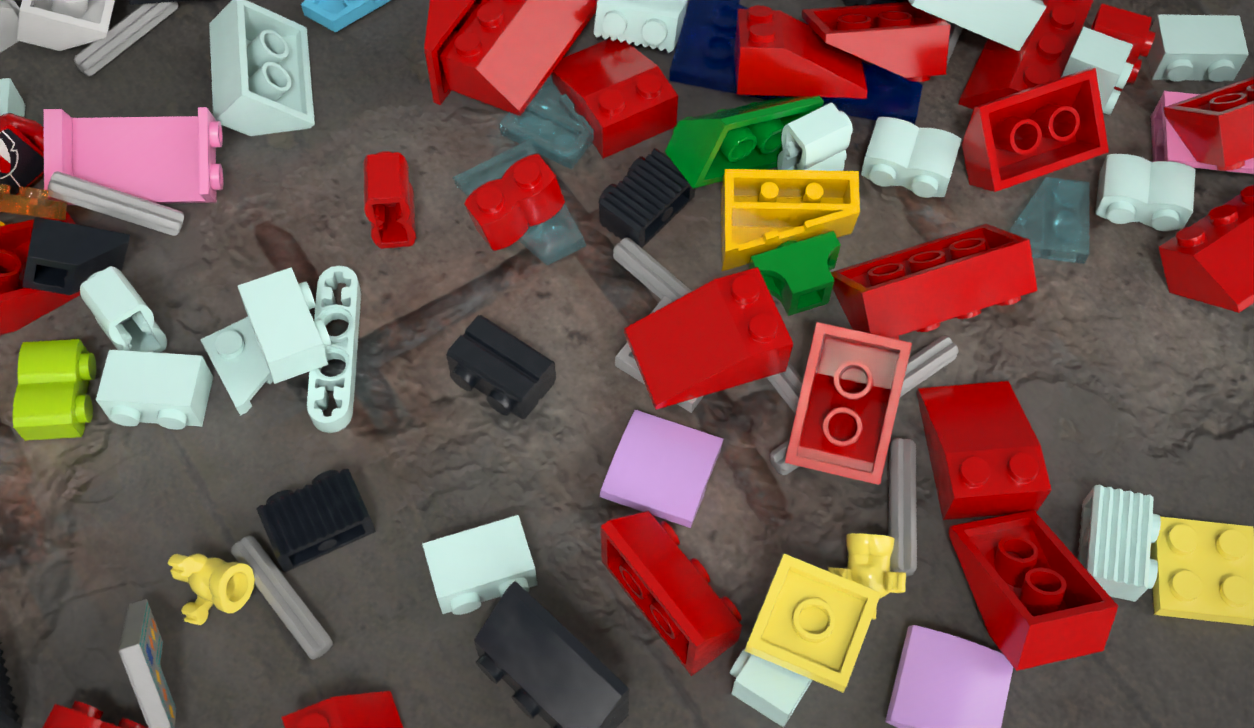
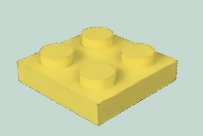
(1204, 571)
(813, 622)

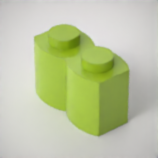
(53, 389)

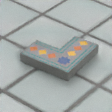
(141, 656)

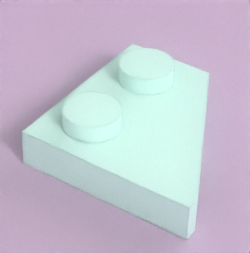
(238, 362)

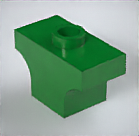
(800, 271)

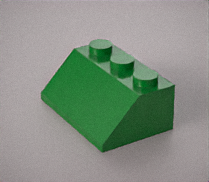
(734, 138)

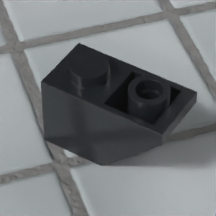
(68, 254)

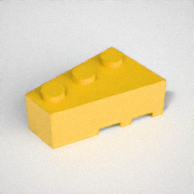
(783, 205)

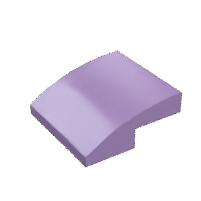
(661, 468)
(948, 683)

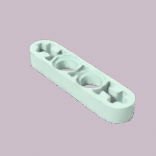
(343, 348)

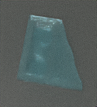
(1057, 221)

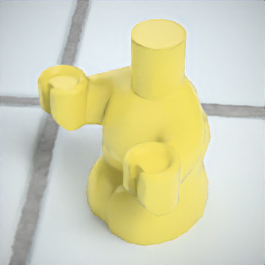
(870, 564)
(214, 582)

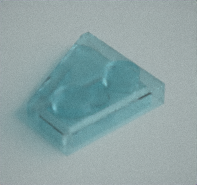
(551, 127)

